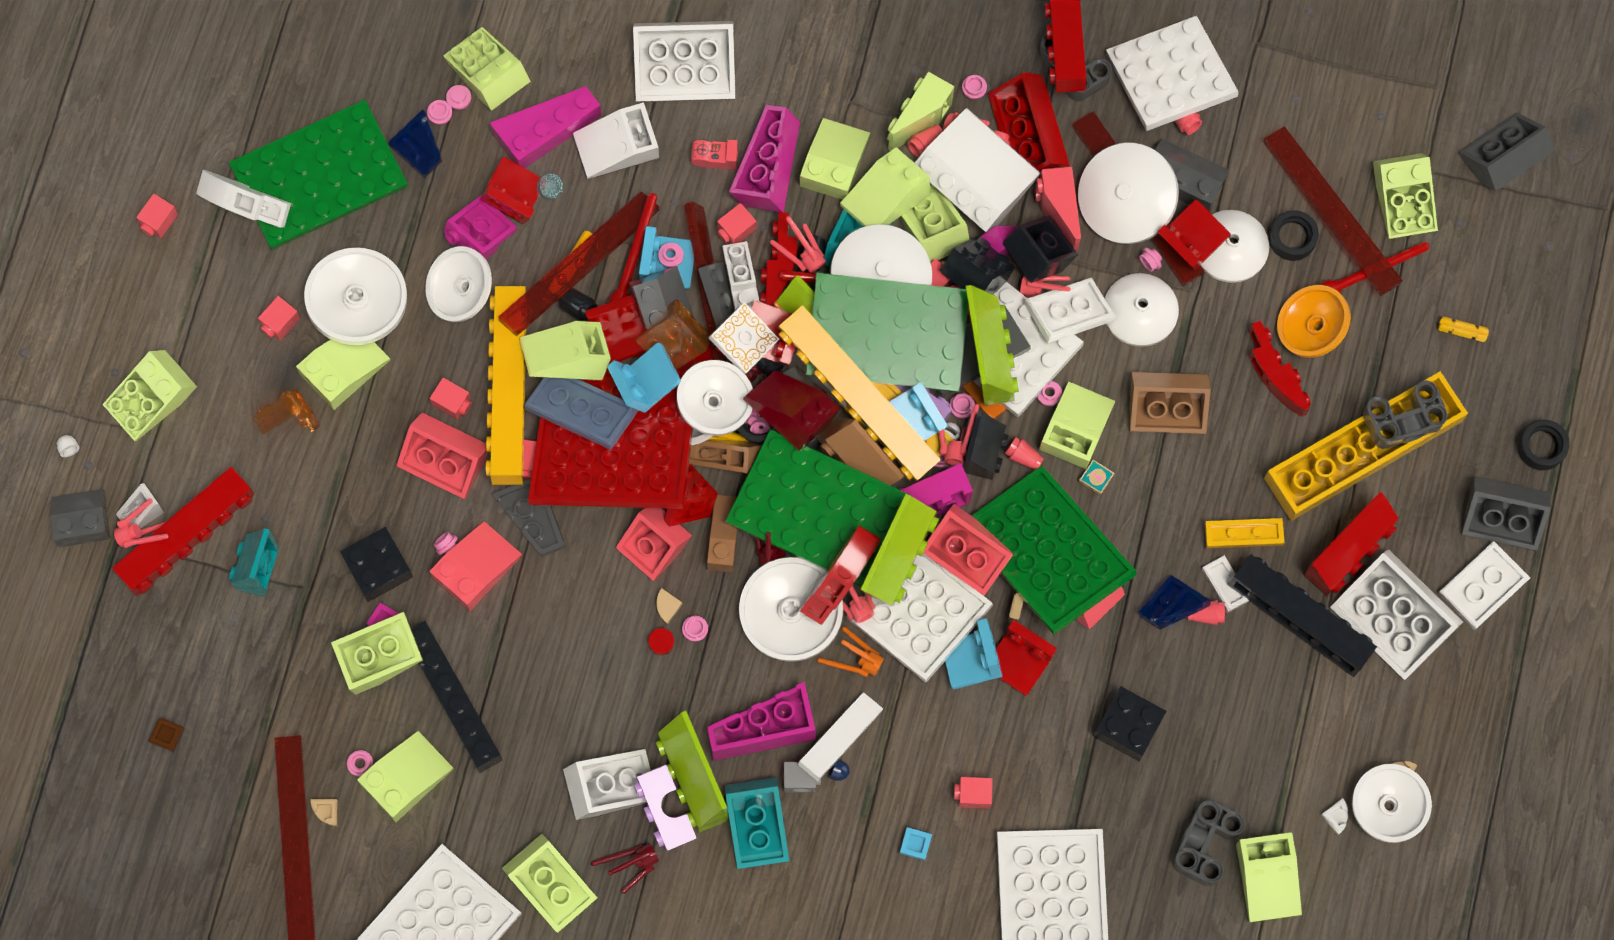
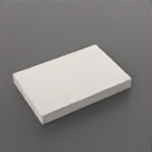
(1071, 312)
(1484, 585)

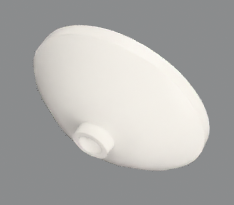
(1240, 260)
(449, 281)
(1142, 325)
(717, 382)
(1404, 791)

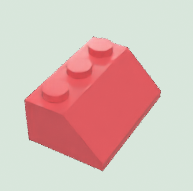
(442, 455)

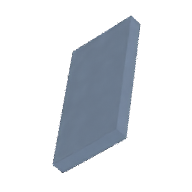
(581, 409)

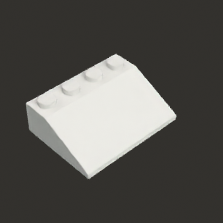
(684, 61)
(977, 170)
(1397, 614)

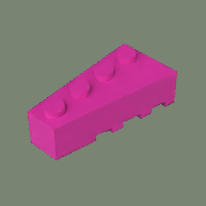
(543, 127)
(768, 161)
(943, 490)
(764, 726)

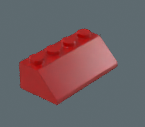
(1027, 116)
(1353, 545)

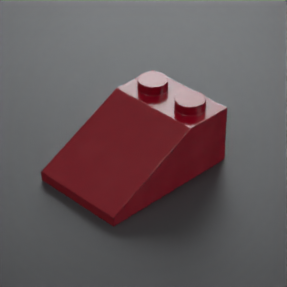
(792, 408)

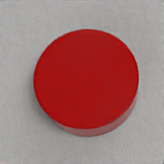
(661, 641)

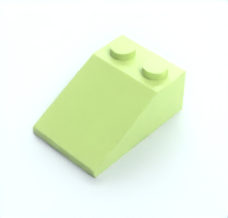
(834, 159)
(887, 190)
(936, 225)
(341, 369)
(377, 653)
(405, 775)
(549, 883)

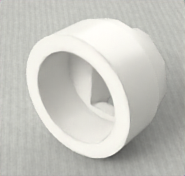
(952, 426)
(67, 446)

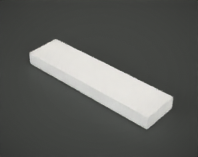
(840, 736)

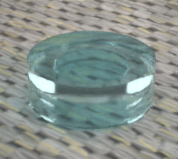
(550, 186)

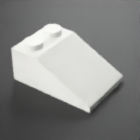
(605, 783)

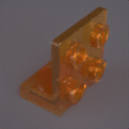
(678, 333)
(288, 405)

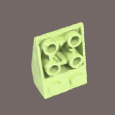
(487, 68)
(922, 111)
(1406, 195)
(567, 351)
(149, 393)
(1077, 425)
(1269, 877)

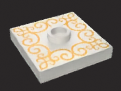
(743, 338)

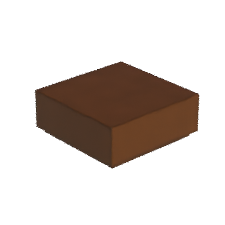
(166, 735)

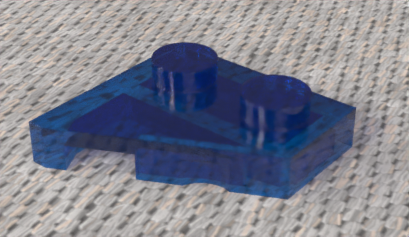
(417, 145)
(1172, 603)

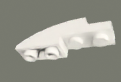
(242, 199)
(740, 274)

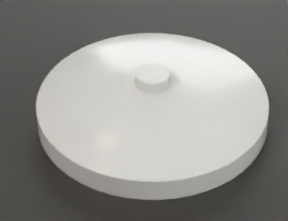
(1128, 193)
(882, 254)
(355, 296)
(772, 611)

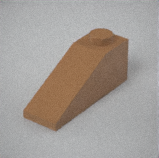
(725, 454)
(722, 537)

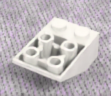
(617, 141)

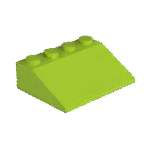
(990, 346)
(899, 550)
(692, 774)

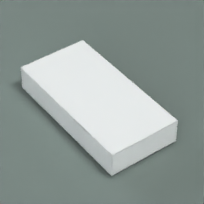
(1219, 575)

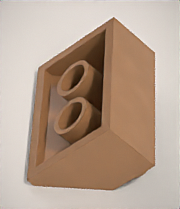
(1169, 402)
(854, 447)

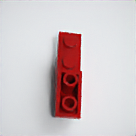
(779, 262)
(1280, 380)
(840, 575)

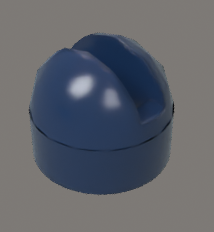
(839, 771)

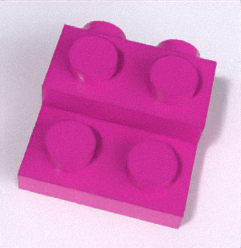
(479, 228)

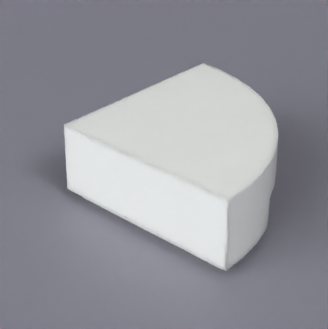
(1337, 816)

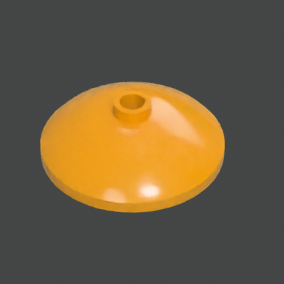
(1305, 313)

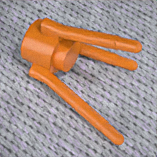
(869, 660)

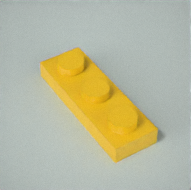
(1244, 533)

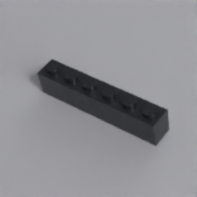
(1303, 615)
(455, 700)

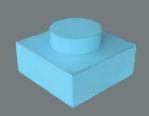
(915, 844)

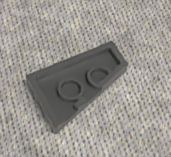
(717, 291)
(535, 521)

